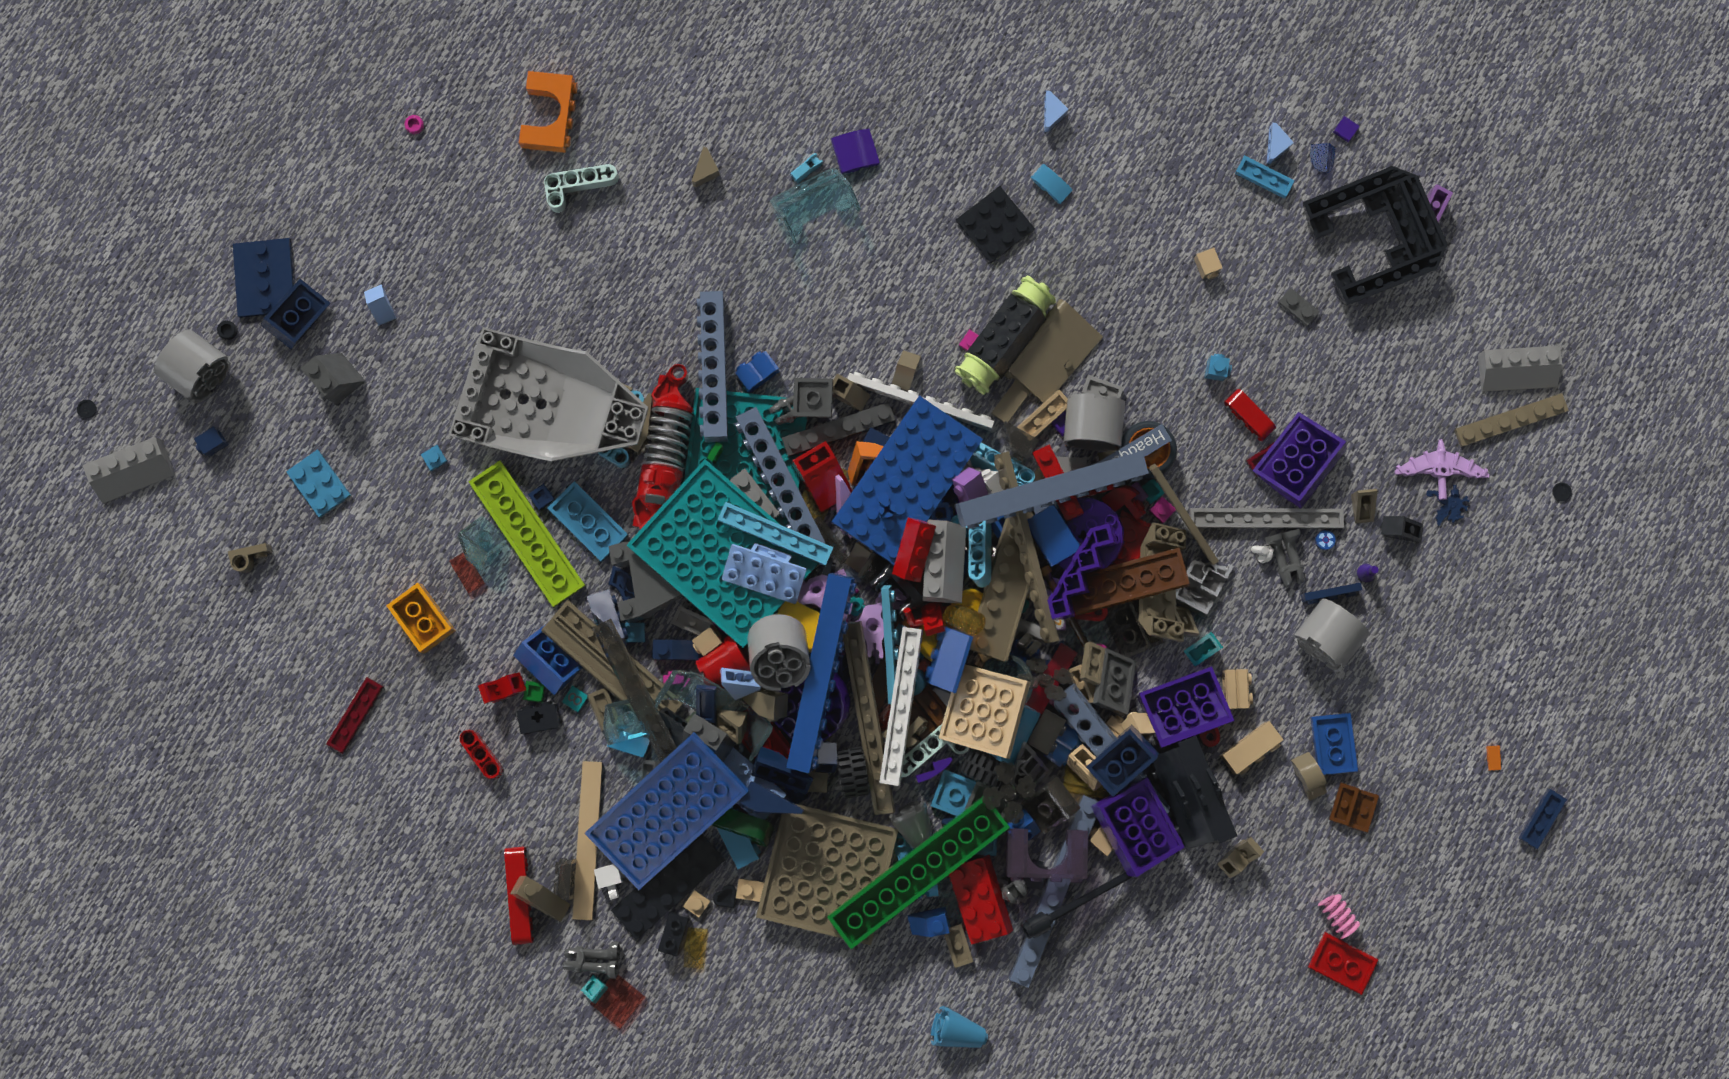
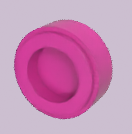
(414, 124)

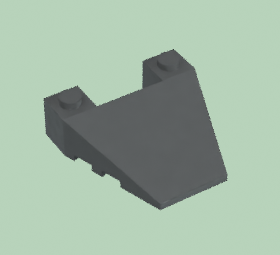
(650, 589)

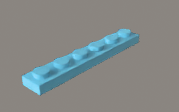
(775, 533)
(890, 636)

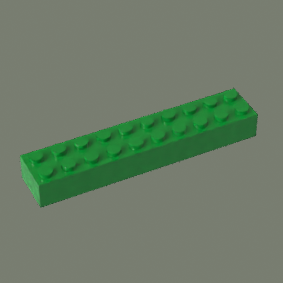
(917, 872)

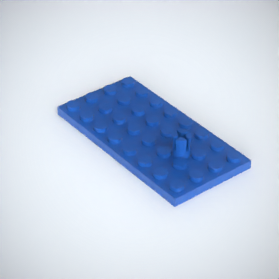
(907, 478)
(666, 811)

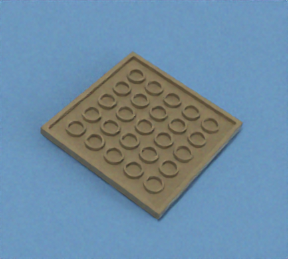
(821, 864)

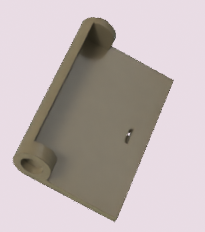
(1059, 340)

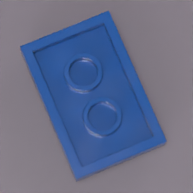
(1334, 743)

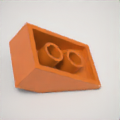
(862, 458)

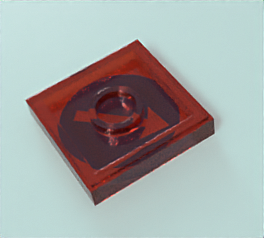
(619, 1001)

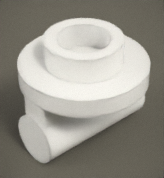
(1265, 553)

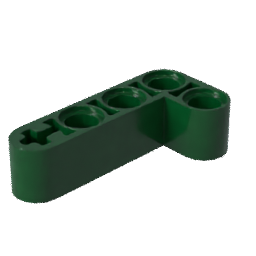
(745, 825)

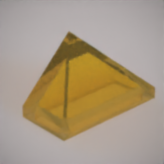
(695, 948)

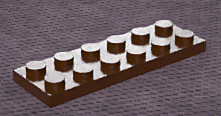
(1132, 581)

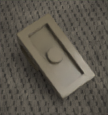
(247, 553)

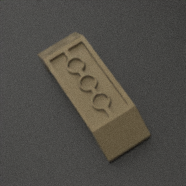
(1159, 611)

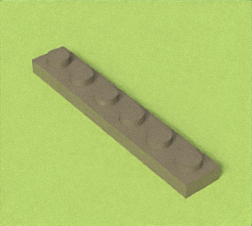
(1511, 420)

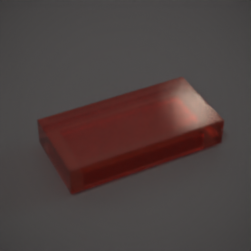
(467, 573)

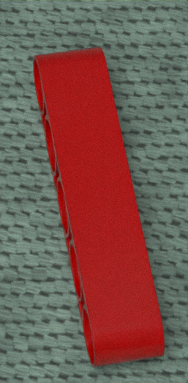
(519, 911)

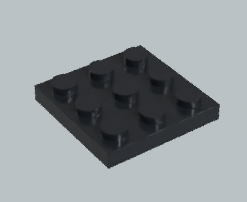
(995, 224)

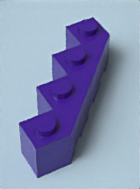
(1084, 561)

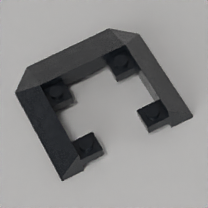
(1410, 216)

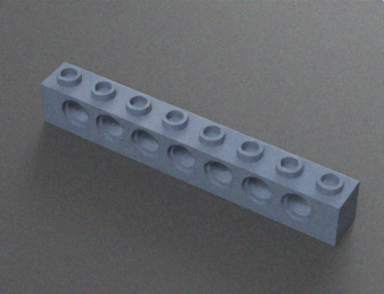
(712, 301)
(753, 419)
(1097, 728)

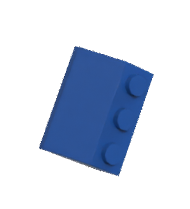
(948, 659)
(547, 661)

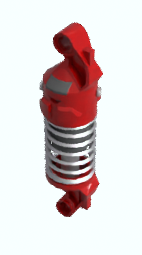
(663, 468)

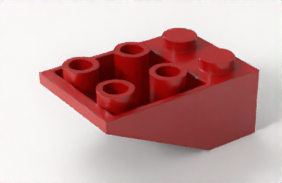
(818, 472)

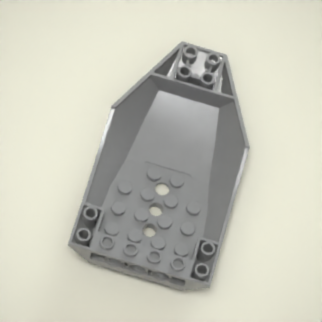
(584, 408)

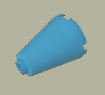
(955, 1030)

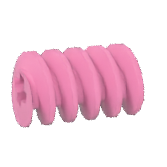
(1340, 915)

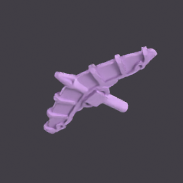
(1441, 465)

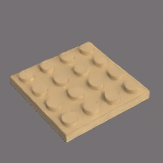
(985, 711)

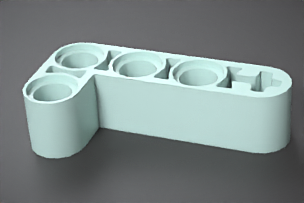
(581, 184)
(927, 751)

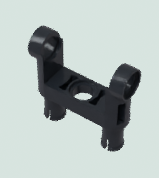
(914, 598)

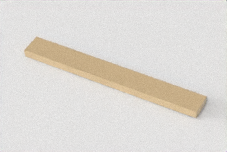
(586, 849)

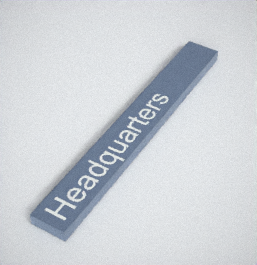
(1147, 443)

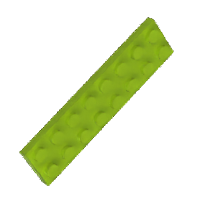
(527, 533)

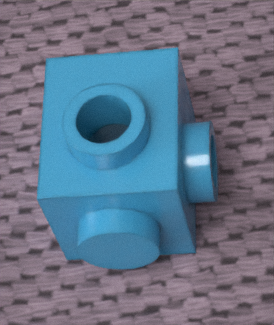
(1218, 367)

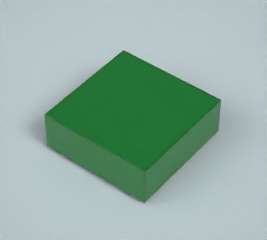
(715, 453)
(534, 692)

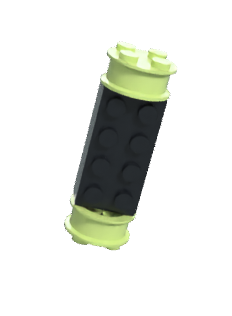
(1006, 335)

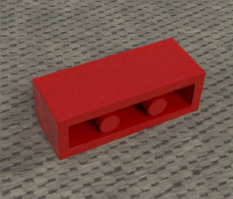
(914, 549)

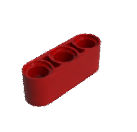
(1253, 417)
(473, 748)

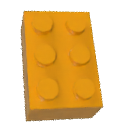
(421, 618)

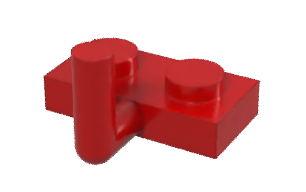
(932, 618)

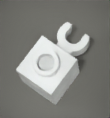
(608, 877)

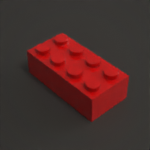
(980, 900)

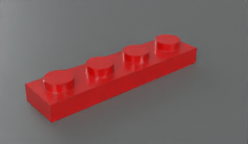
(1050, 467)

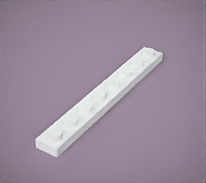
(895, 392)
(901, 706)

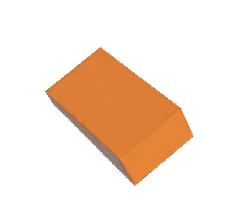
(1493, 757)

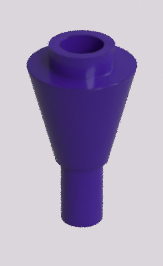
(1367, 572)

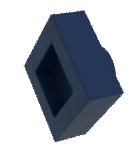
(541, 497)

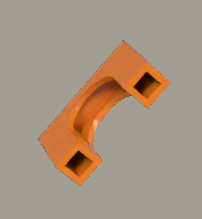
(554, 136)

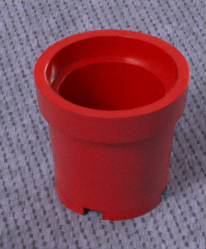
(725, 655)

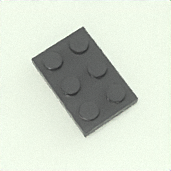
(1116, 683)

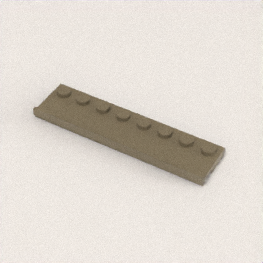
(1003, 598)
(575, 636)

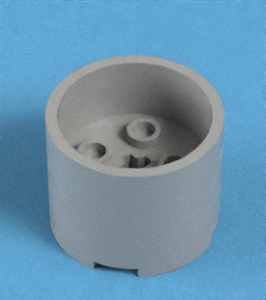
(191, 366)
(1094, 422)
(1331, 635)
(778, 652)

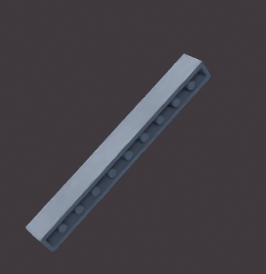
(1050, 489)
(1050, 900)

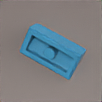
(634, 746)

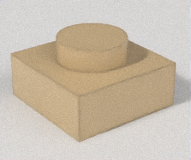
(696, 903)

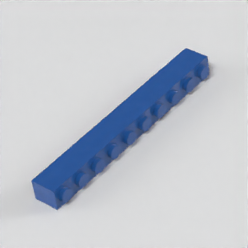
(820, 680)

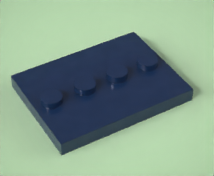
(262, 275)

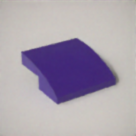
(855, 151)

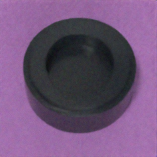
(227, 330)

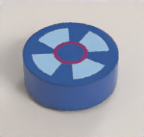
(1325, 540)

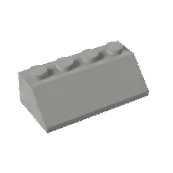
(1520, 368)
(129, 469)
(945, 563)

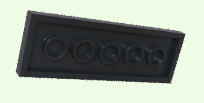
(669, 886)

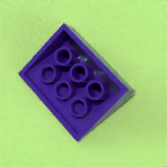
(1300, 459)
(1186, 707)
(1138, 827)

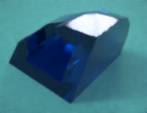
(1322, 156)

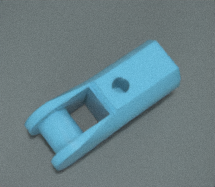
(804, 170)

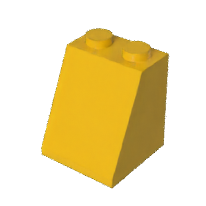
(805, 615)

